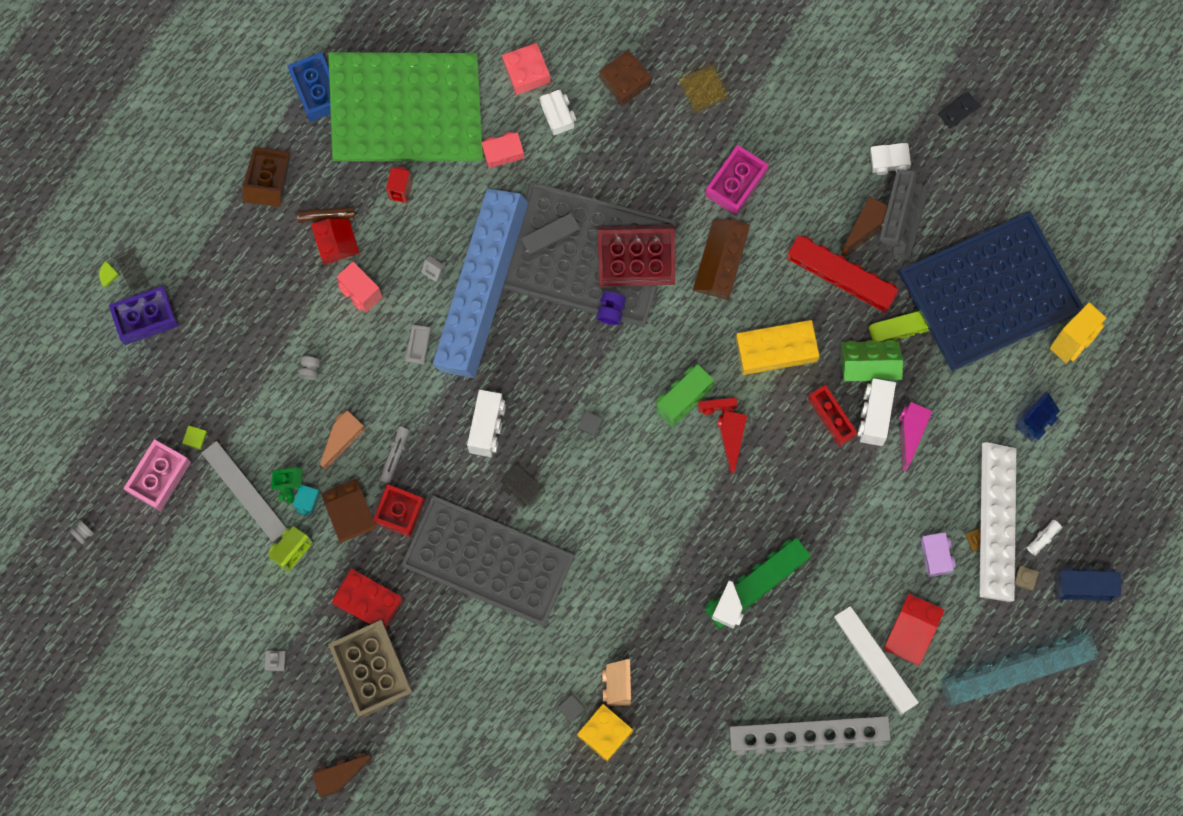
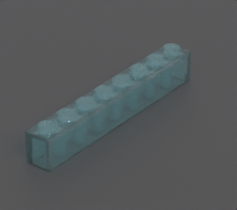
(1019, 671)

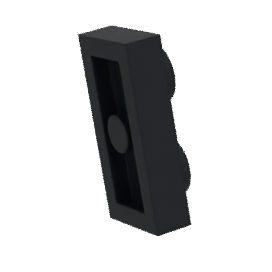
(959, 110)

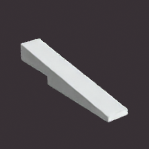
(876, 661)

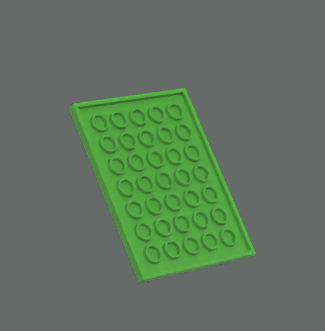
(404, 107)

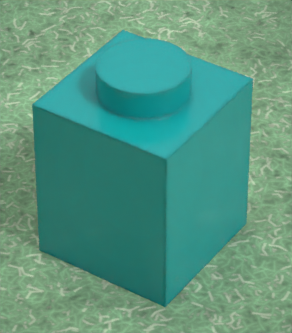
(306, 500)

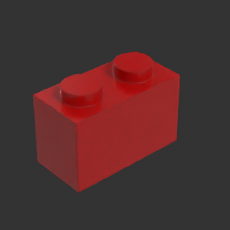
(399, 185)

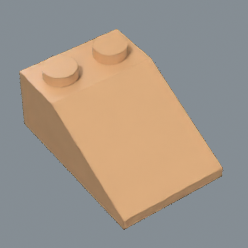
(618, 683)

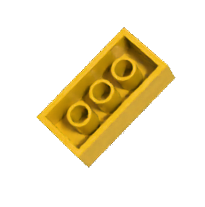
(1078, 333)
(777, 347)

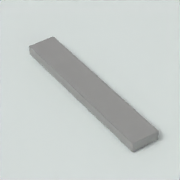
(244, 491)

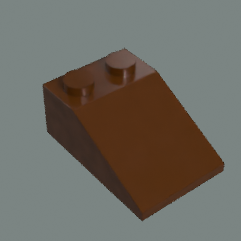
(266, 177)
(867, 225)
(348, 510)

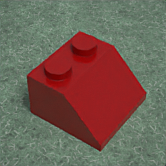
(335, 239)

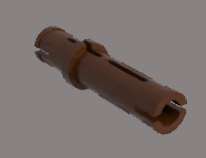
(323, 214)

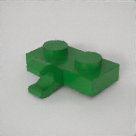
(285, 481)

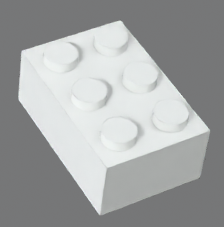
(876, 412)
(486, 423)

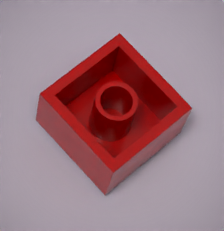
(398, 510)

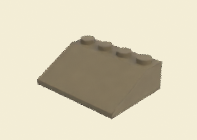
(370, 669)

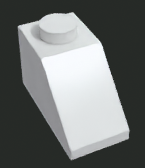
(729, 607)

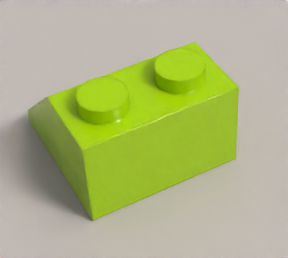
(290, 548)

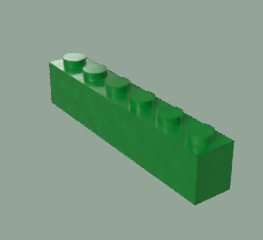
(765, 576)

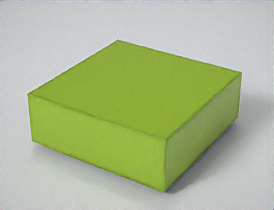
(194, 437)

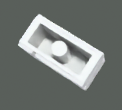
(557, 112)

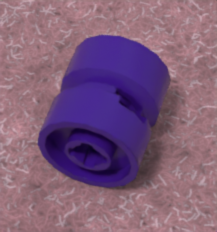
(611, 308)

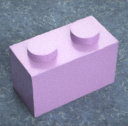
(937, 554)

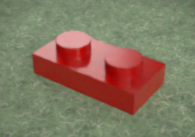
(708, 407)

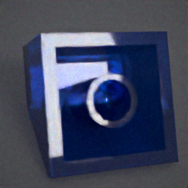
(1038, 417)

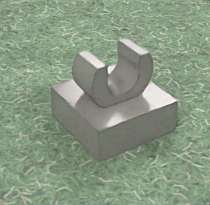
(433, 268)
(275, 660)

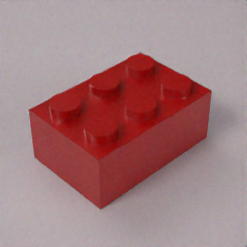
(367, 599)

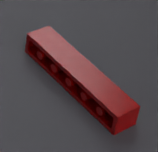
(842, 273)

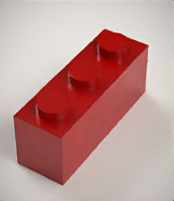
(832, 416)

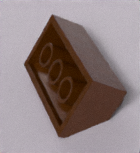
(721, 258)

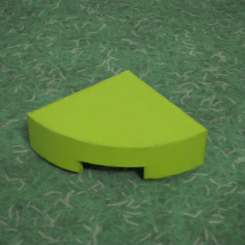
(107, 274)

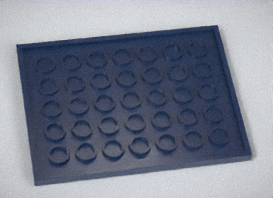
(991, 291)

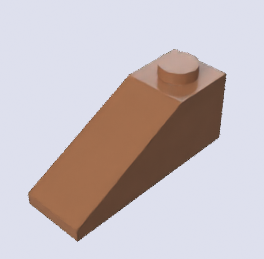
(343, 434)

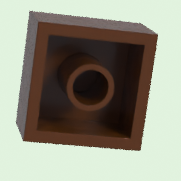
(625, 78)

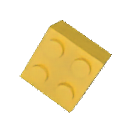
(605, 732)

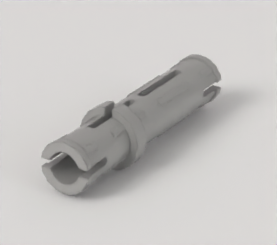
(402, 434)

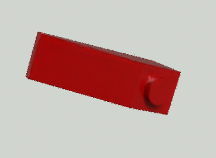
(731, 433)

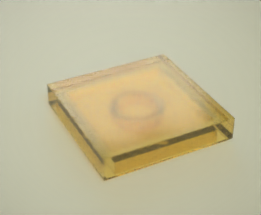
(703, 88)

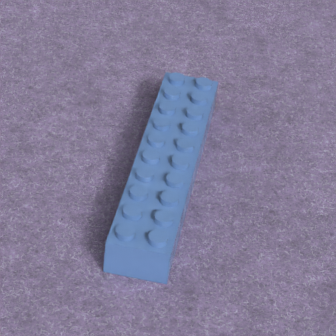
(480, 283)

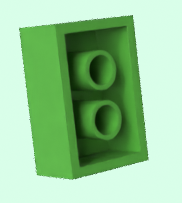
(871, 360)
(684, 395)

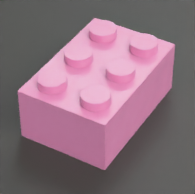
(157, 475)

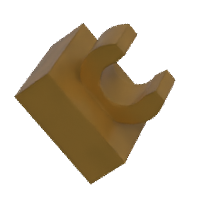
(974, 539)

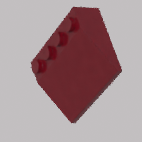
(636, 255)

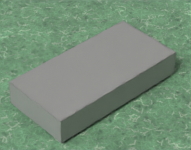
(418, 344)

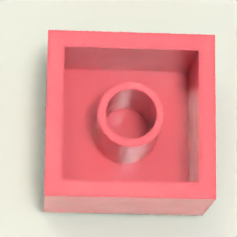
(526, 69)
(359, 287)

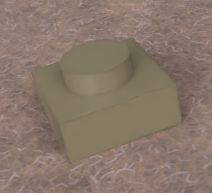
(1026, 578)

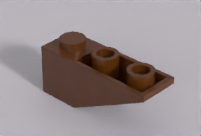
(336, 778)

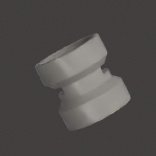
(309, 368)

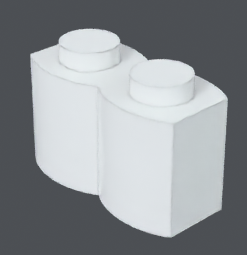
(890, 158)

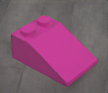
(913, 423)

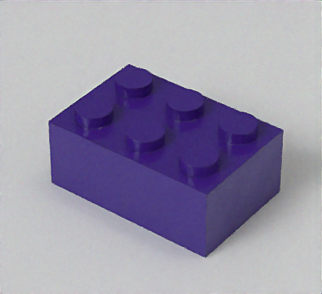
(143, 315)

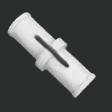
(1044, 537)

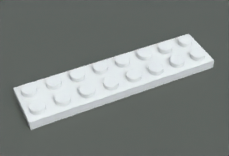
(998, 522)

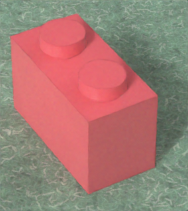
(502, 149)

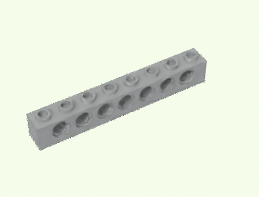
(879, 725)

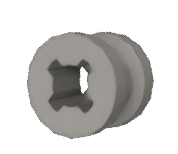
(81, 532)

